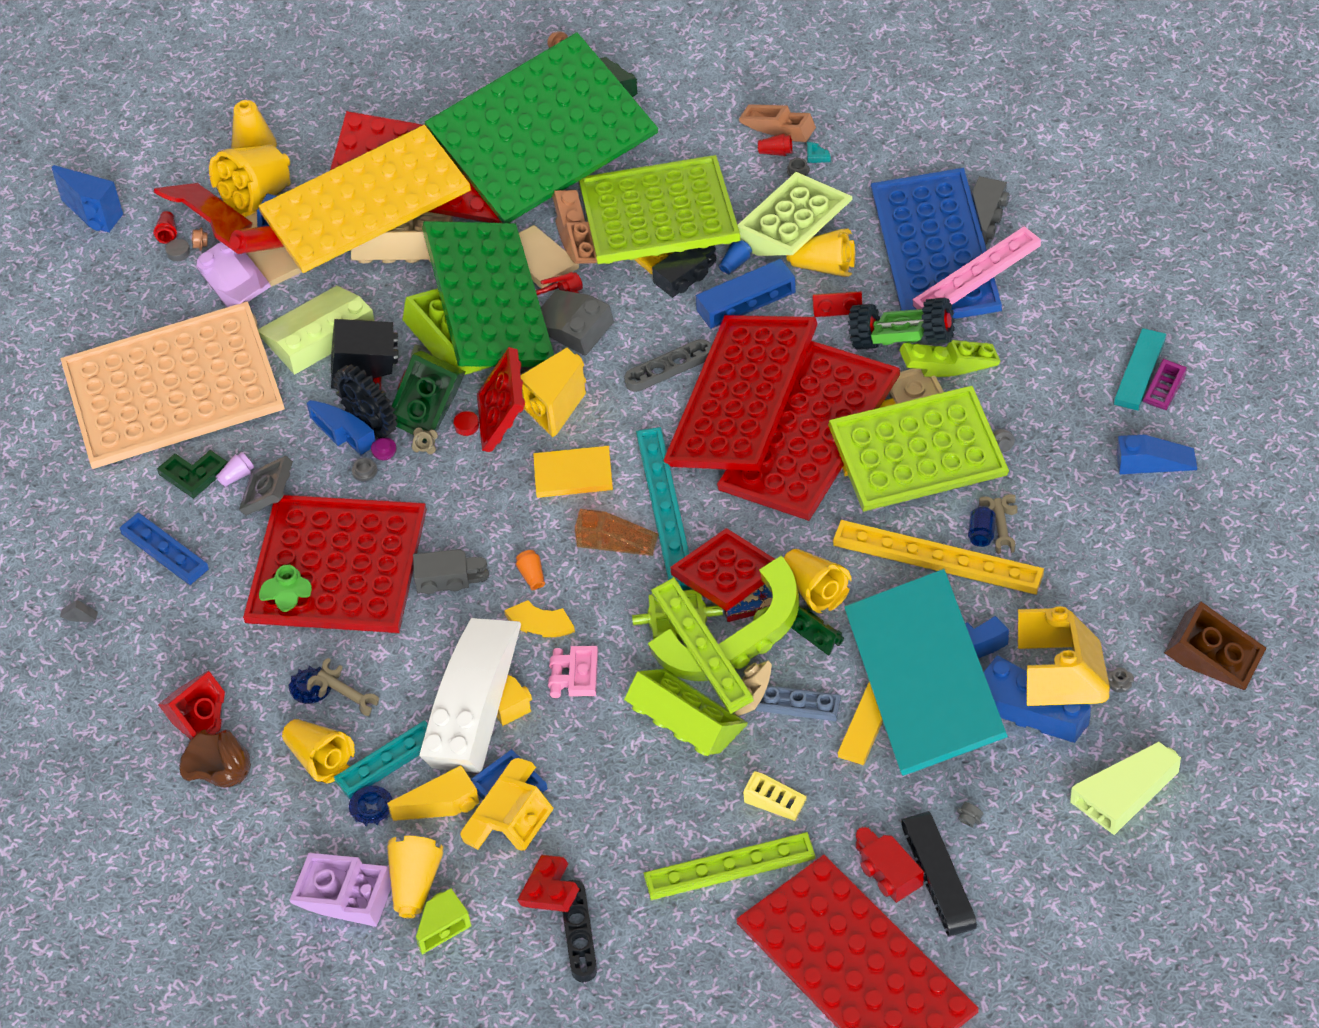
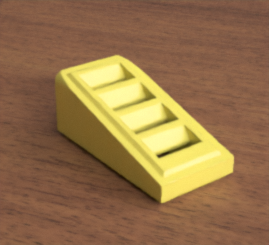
(769, 804)

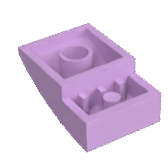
(342, 888)

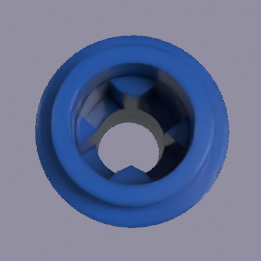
(735, 256)

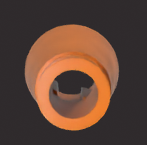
(531, 569)

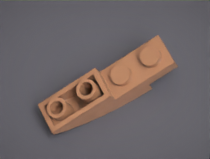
(572, 227)

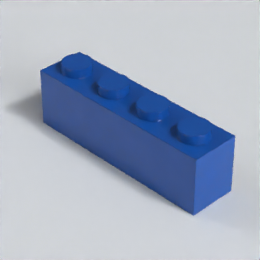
(746, 293)

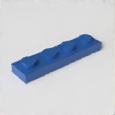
(164, 548)

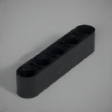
(940, 873)

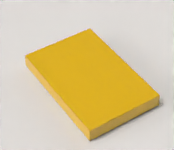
(572, 471)

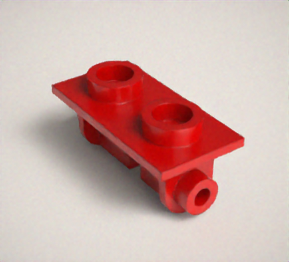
(835, 303)

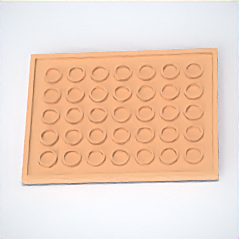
(171, 384)

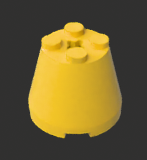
(248, 174)

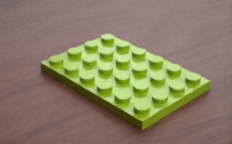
(918, 448)

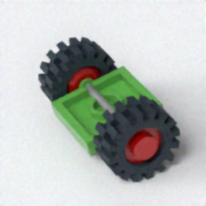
(907, 326)

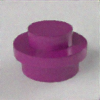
(383, 448)

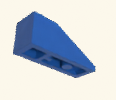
(1152, 455)

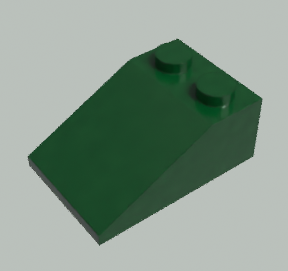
(426, 392)

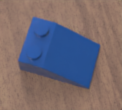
(89, 198)

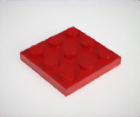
(500, 400)
(723, 569)

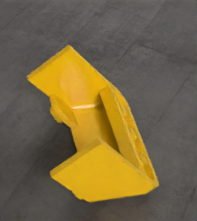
(1076, 674)

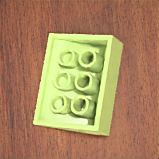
(791, 216)
(307, 331)

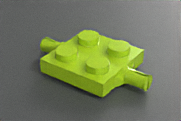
(660, 623)

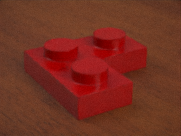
(544, 886)

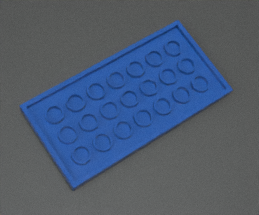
(930, 234)

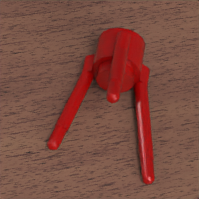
(569, 282)

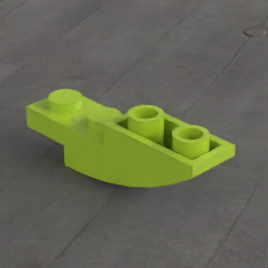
(949, 361)

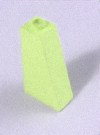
(1125, 787)

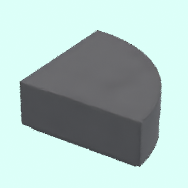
(78, 612)

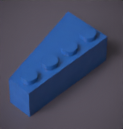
(1009, 692)

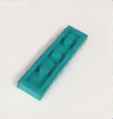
(1140, 369)
(382, 761)

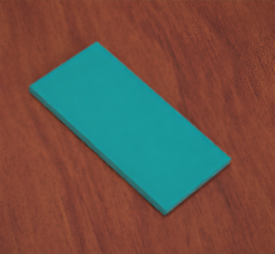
(924, 672)

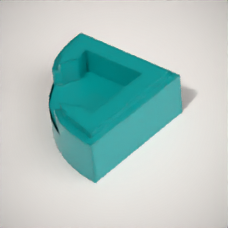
(817, 154)

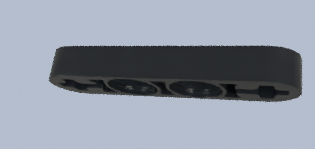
(580, 930)

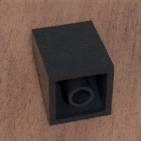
(364, 345)

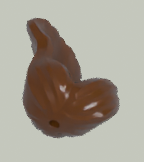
(215, 759)

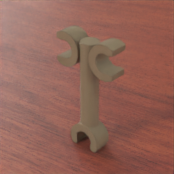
(1000, 507)
(329, 678)

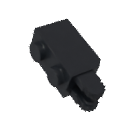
(683, 269)

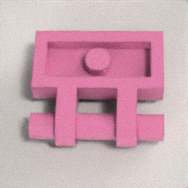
(582, 671)

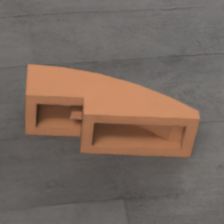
(778, 120)

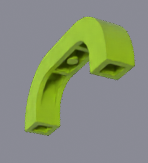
(747, 642)

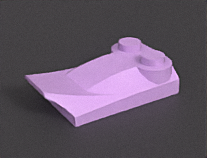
(231, 275)

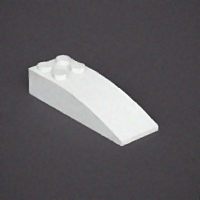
(470, 696)

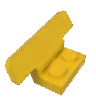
(510, 808)

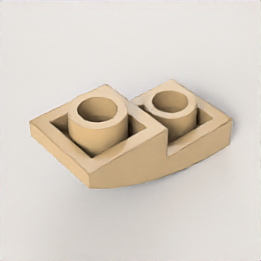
(756, 681)

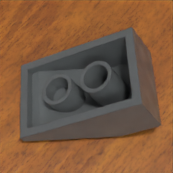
(576, 319)

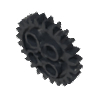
(365, 400)

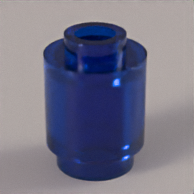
(981, 526)

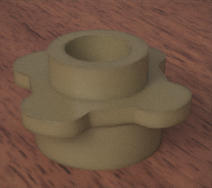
(430, 436)

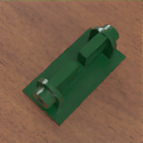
(814, 630)

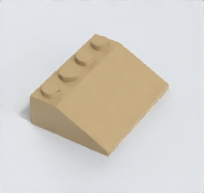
(400, 243)

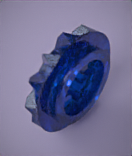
(299, 690)
(370, 795)

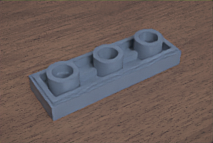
(800, 703)

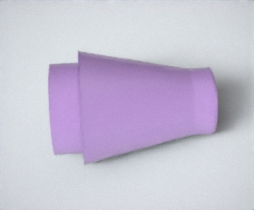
(235, 469)

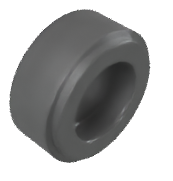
(177, 250)

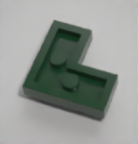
(189, 477)

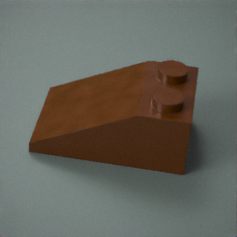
(1215, 647)

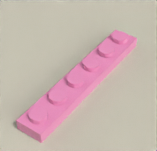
(982, 268)

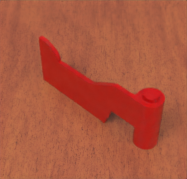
(226, 223)

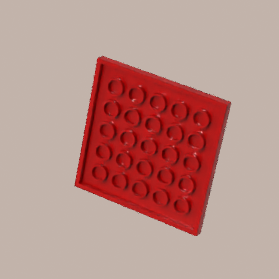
(349, 552)

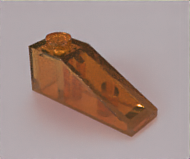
(611, 533)

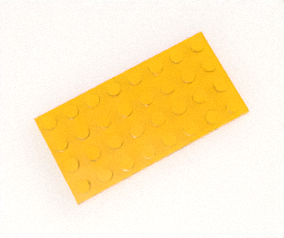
(364, 198)

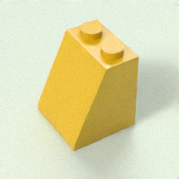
(554, 390)

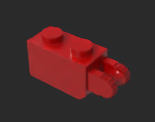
(888, 864)

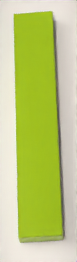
(702, 645)
(729, 866)

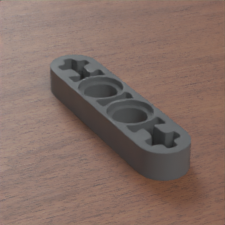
(666, 362)

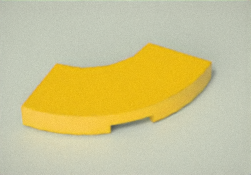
(540, 621)

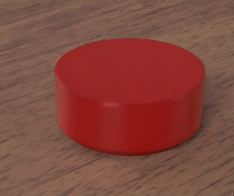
(466, 423)

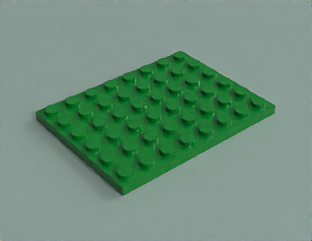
(541, 128)

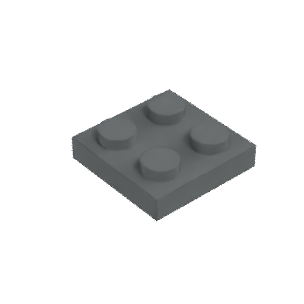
(266, 485)

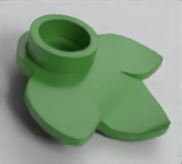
(285, 590)

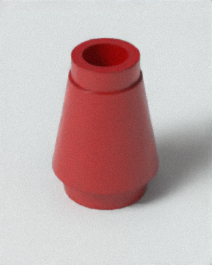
(776, 145)
(165, 228)

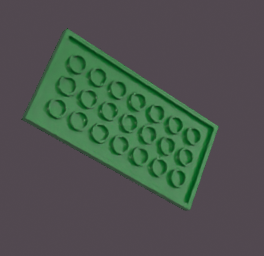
(486, 292)

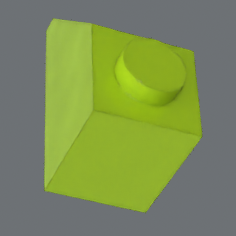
(441, 920)

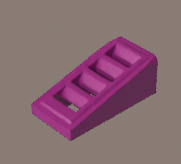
(1170, 368)

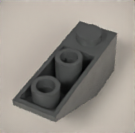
(988, 199)

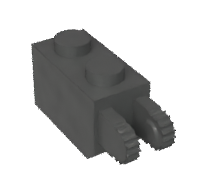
(447, 571)

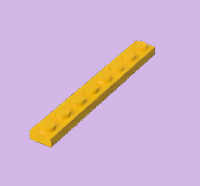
(938, 557)

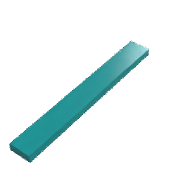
(663, 499)

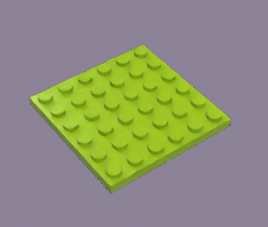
(658, 209)

